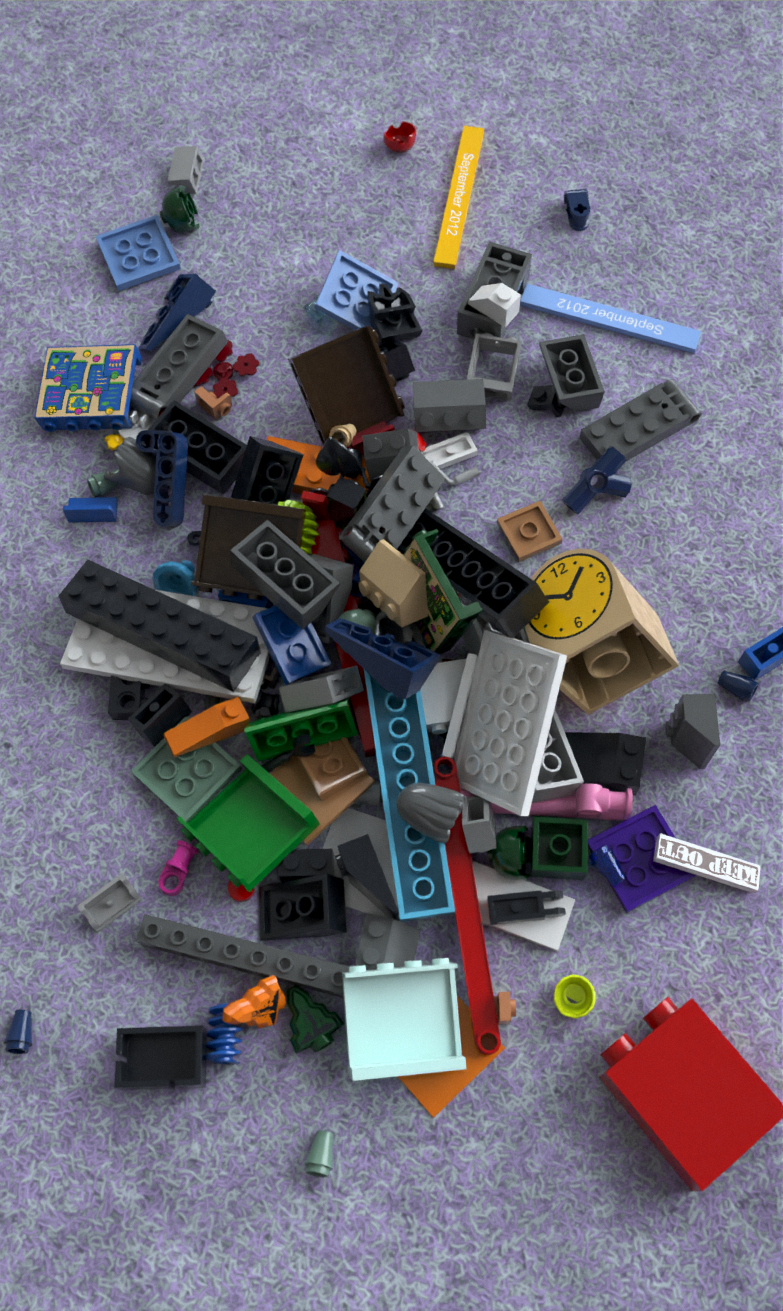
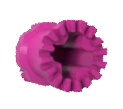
(178, 867)

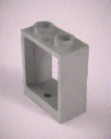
(505, 345)
(321, 689)

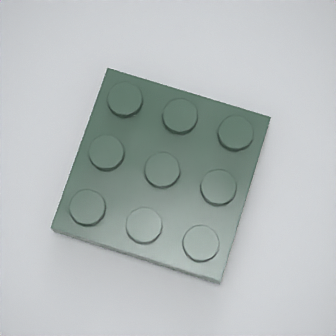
(186, 780)

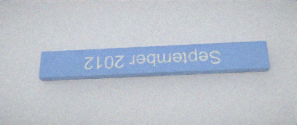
(610, 318)

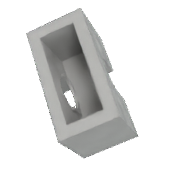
(478, 824)

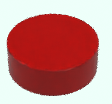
(239, 894)

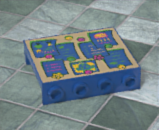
(87, 387)

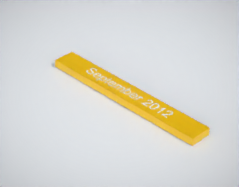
(459, 197)

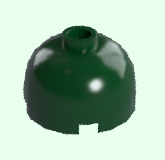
(178, 209)
(511, 853)

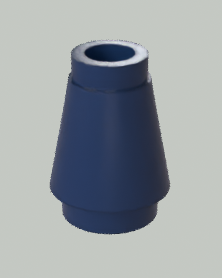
(739, 685)
(19, 1033)

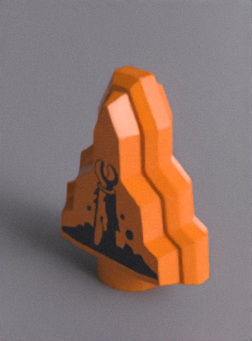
(258, 1005)

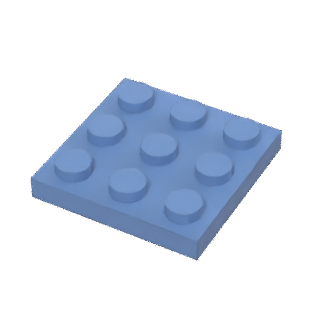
(138, 252)
(346, 291)

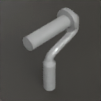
(456, 480)

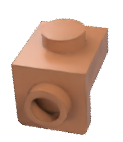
(505, 1008)

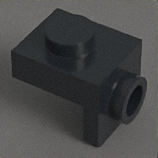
(545, 399)

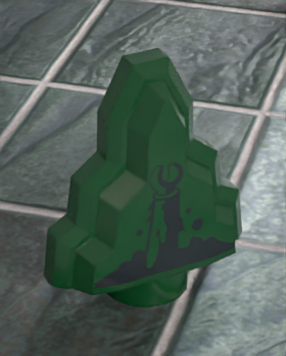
(310, 1021)

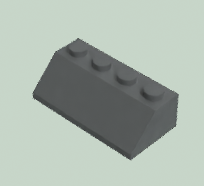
(284, 573)

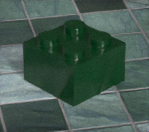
(559, 848)

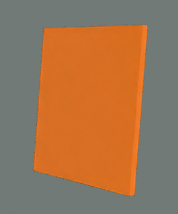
(440, 1088)

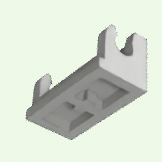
(186, 168)
(109, 902)

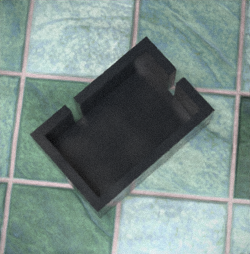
(161, 1057)

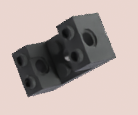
(497, 266)

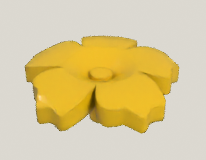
(113, 441)

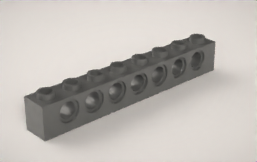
(242, 955)

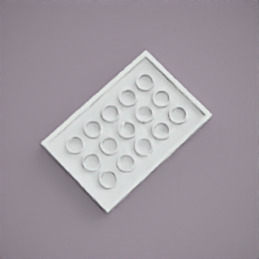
(508, 720)

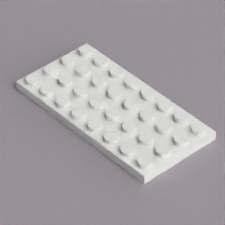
(106, 655)

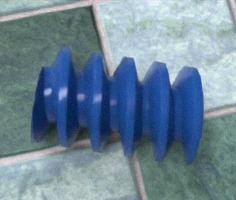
(223, 1038)

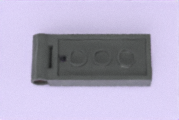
(176, 366)
(642, 421)
(393, 503)

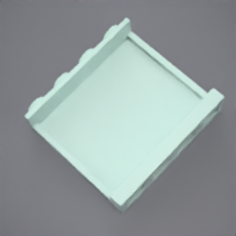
(402, 1019)

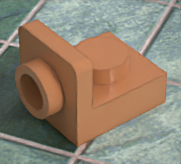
(212, 405)

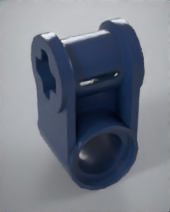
(577, 208)

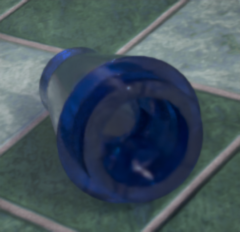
(606, 863)

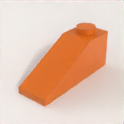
(208, 727)

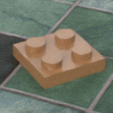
(529, 531)

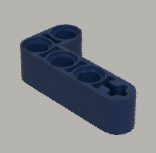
(163, 477)

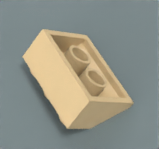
(394, 584)

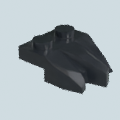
(393, 314)

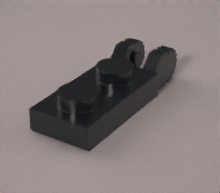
(523, 906)

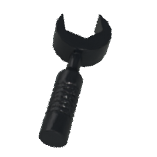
(298, 750)

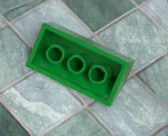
(323, 724)

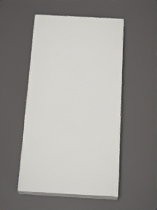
(541, 932)

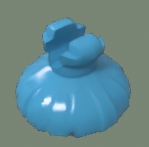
(175, 577)

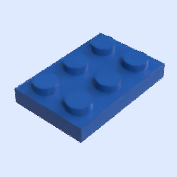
(293, 649)

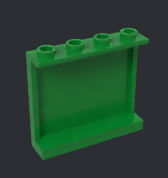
(250, 825)

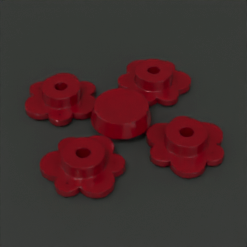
(224, 371)

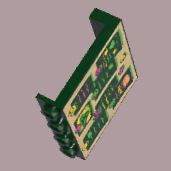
(446, 615)

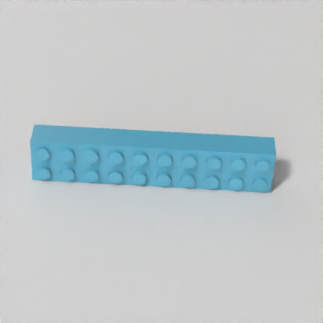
(405, 759)

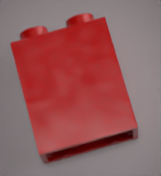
(690, 1092)

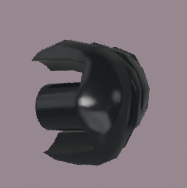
(265, 705)

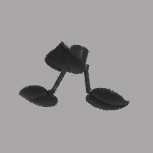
(337, 459)

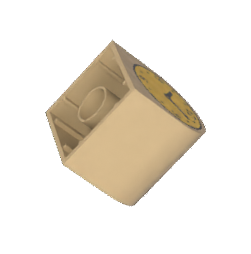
(601, 626)

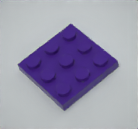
(634, 849)

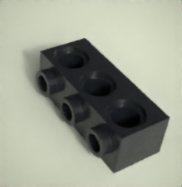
(121, 694)

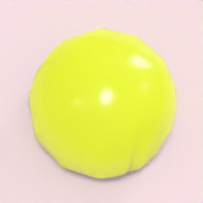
(579, 990)

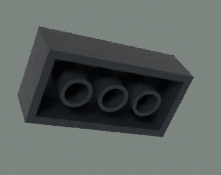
(211, 453)

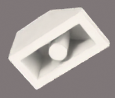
(497, 302)

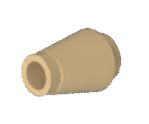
(343, 434)

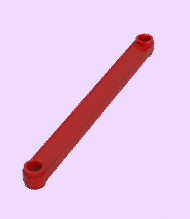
(469, 923)

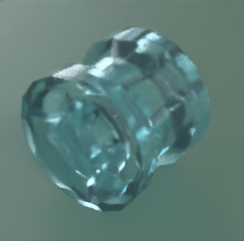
(314, 314)

